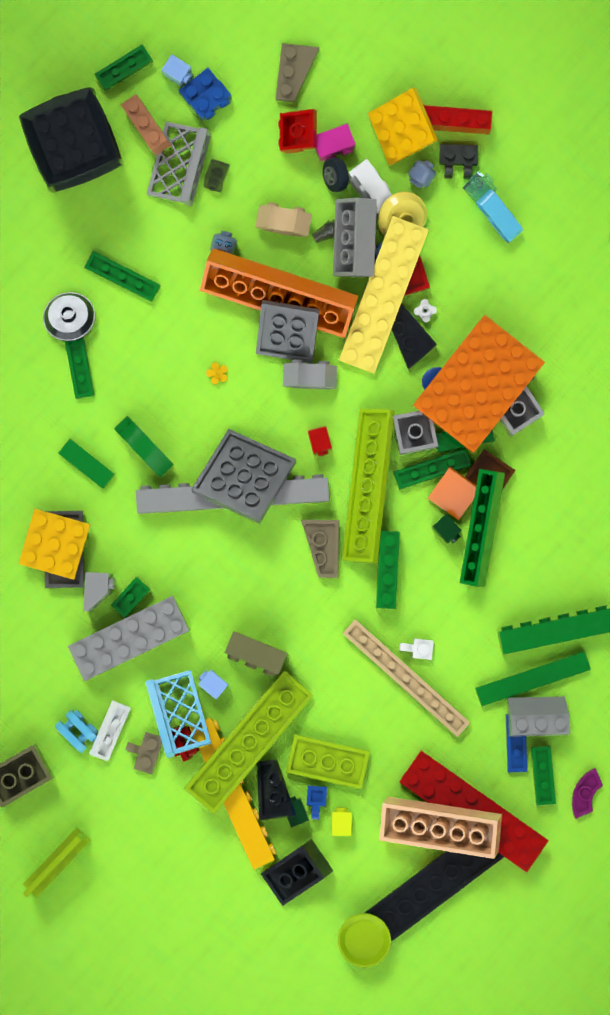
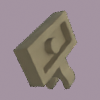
(146, 752)

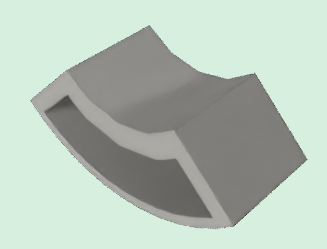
(309, 375)

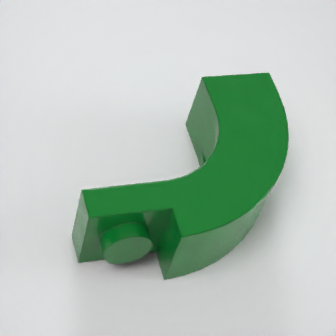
(143, 446)

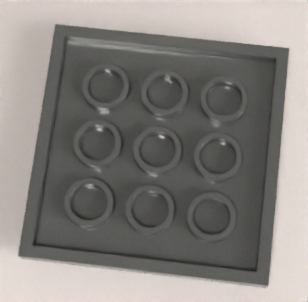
(244, 476)

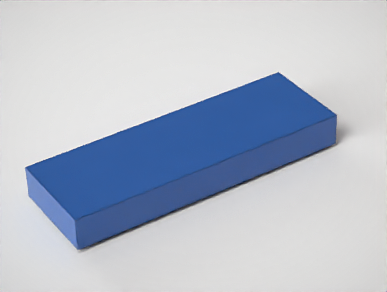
(516, 752)

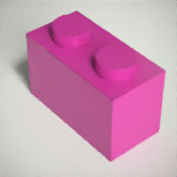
(335, 142)

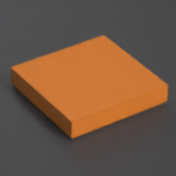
(453, 493)

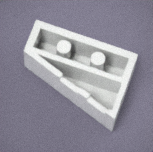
(369, 184)

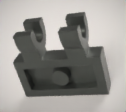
(458, 155)

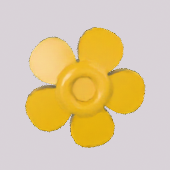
(217, 373)

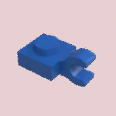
(316, 797)

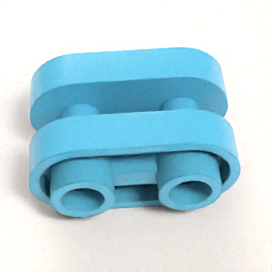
(88, 731)

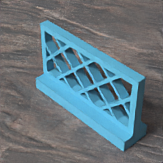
(161, 714)

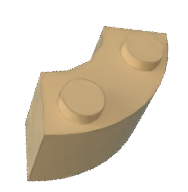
(283, 220)

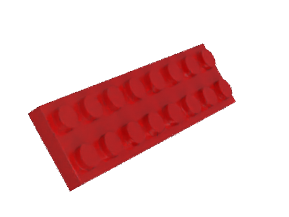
(441, 786)

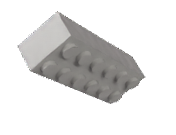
(128, 638)

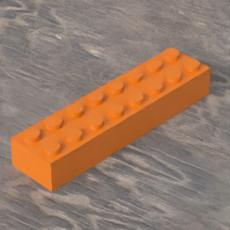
(253, 282)

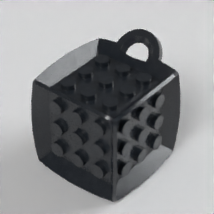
(70, 139)

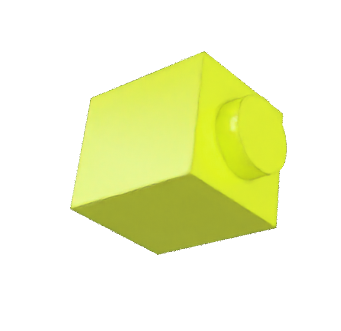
(341, 822)

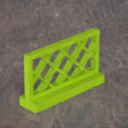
(55, 863)

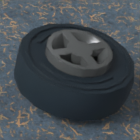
(335, 174)

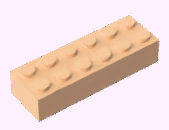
(440, 827)

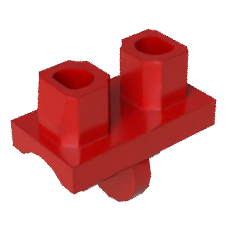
(180, 742)

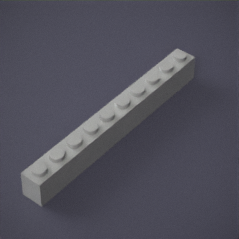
(182, 499)

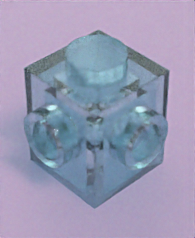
(479, 185)

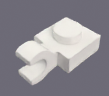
(420, 648)

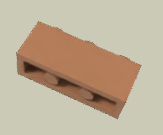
(146, 124)

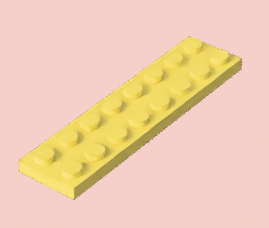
(383, 294)

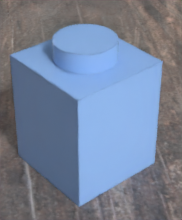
(177, 71)
(212, 683)

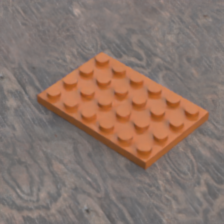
(478, 383)

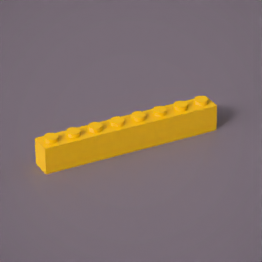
(239, 807)

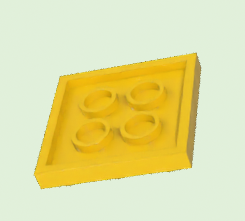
(402, 126)
(54, 544)

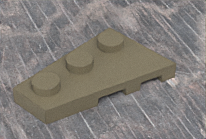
(293, 69)
(324, 545)

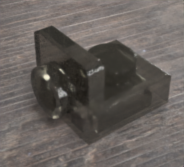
(216, 175)

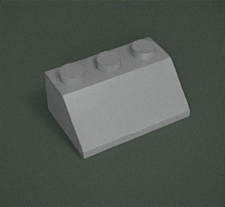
(538, 716)

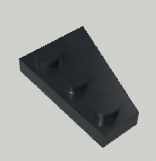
(272, 792)

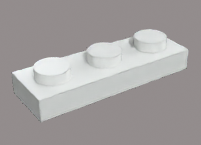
(110, 730)

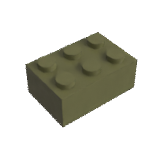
(255, 654)
(23, 774)

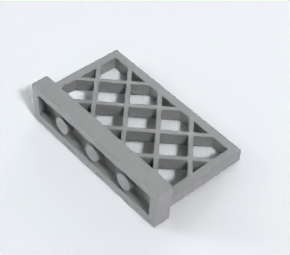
(194, 168)

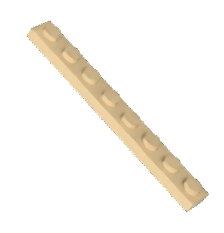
(406, 678)

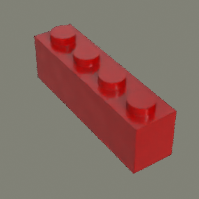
(459, 119)

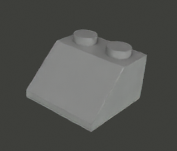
(97, 589)

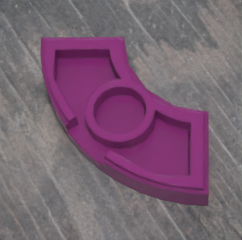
(584, 793)

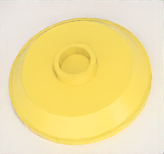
(403, 206)

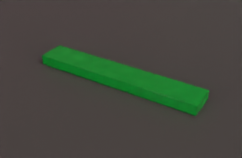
(533, 678)

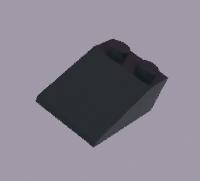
(297, 872)

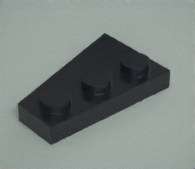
(411, 337)

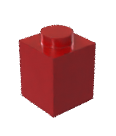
(320, 441)

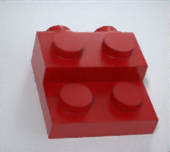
(298, 131)

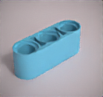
(499, 216)

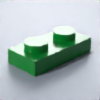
(130, 597)

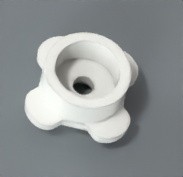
(430, 310)

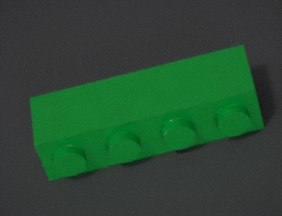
(387, 570)

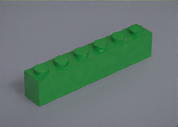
(482, 528)
(554, 631)

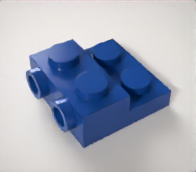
(205, 94)

